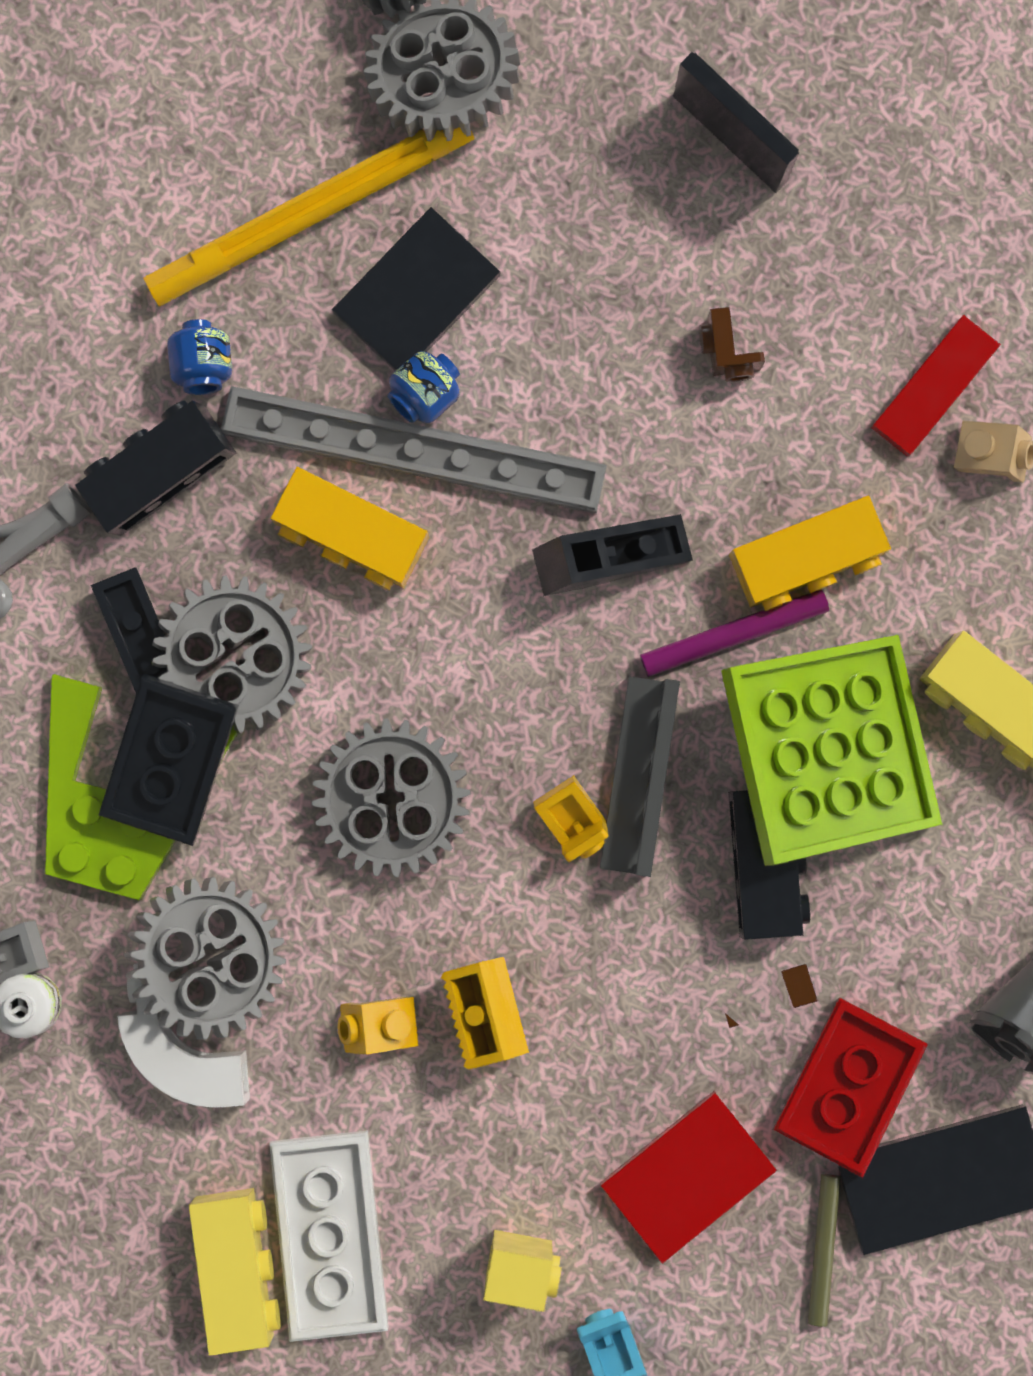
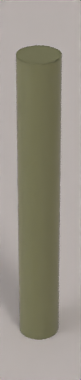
(824, 1250)

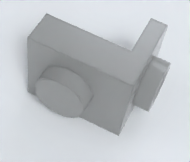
(21, 951)

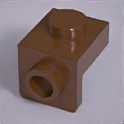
(718, 340)

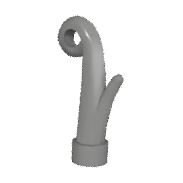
(35, 529)

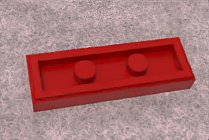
(935, 386)

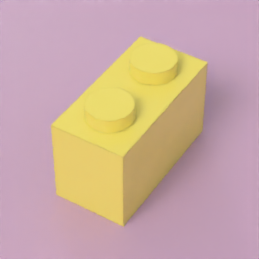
(521, 1271)

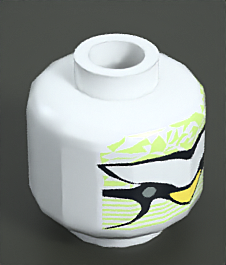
(42, 1000)

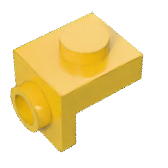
(573, 819)
(378, 1025)

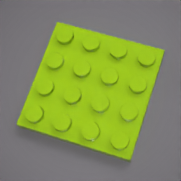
(831, 749)

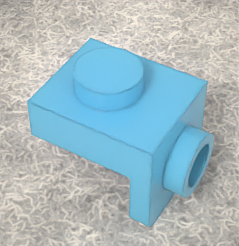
(611, 1345)

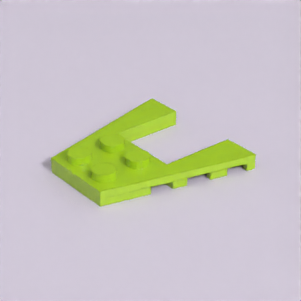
(78, 840)

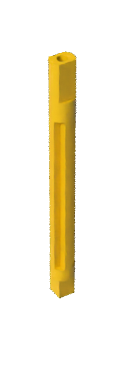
(299, 213)

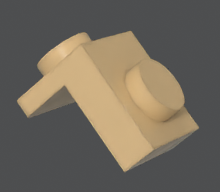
(994, 450)

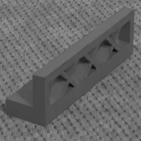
(640, 775)

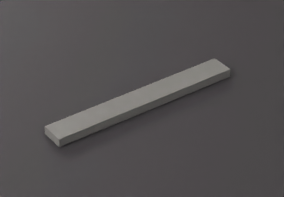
(413, 449)

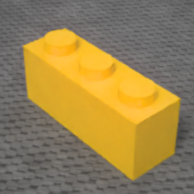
(349, 529)
(810, 553)

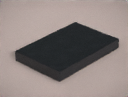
(735, 122)
(416, 290)
(168, 759)

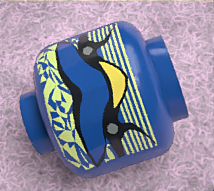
(199, 357)
(424, 387)

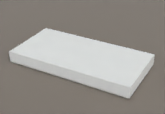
(328, 1236)

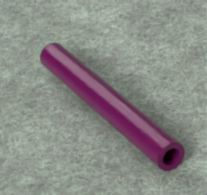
(734, 633)

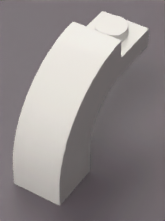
(177, 1068)

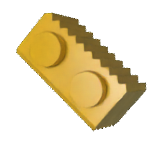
(485, 1013)

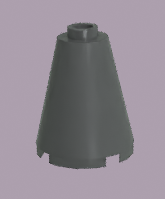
(1007, 1019)

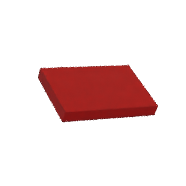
(850, 1087)
(688, 1177)

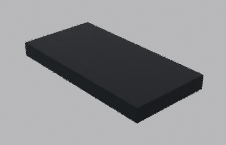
(943, 1180)

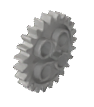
(442, 67)
(205, 620)
(346, 800)
(224, 997)

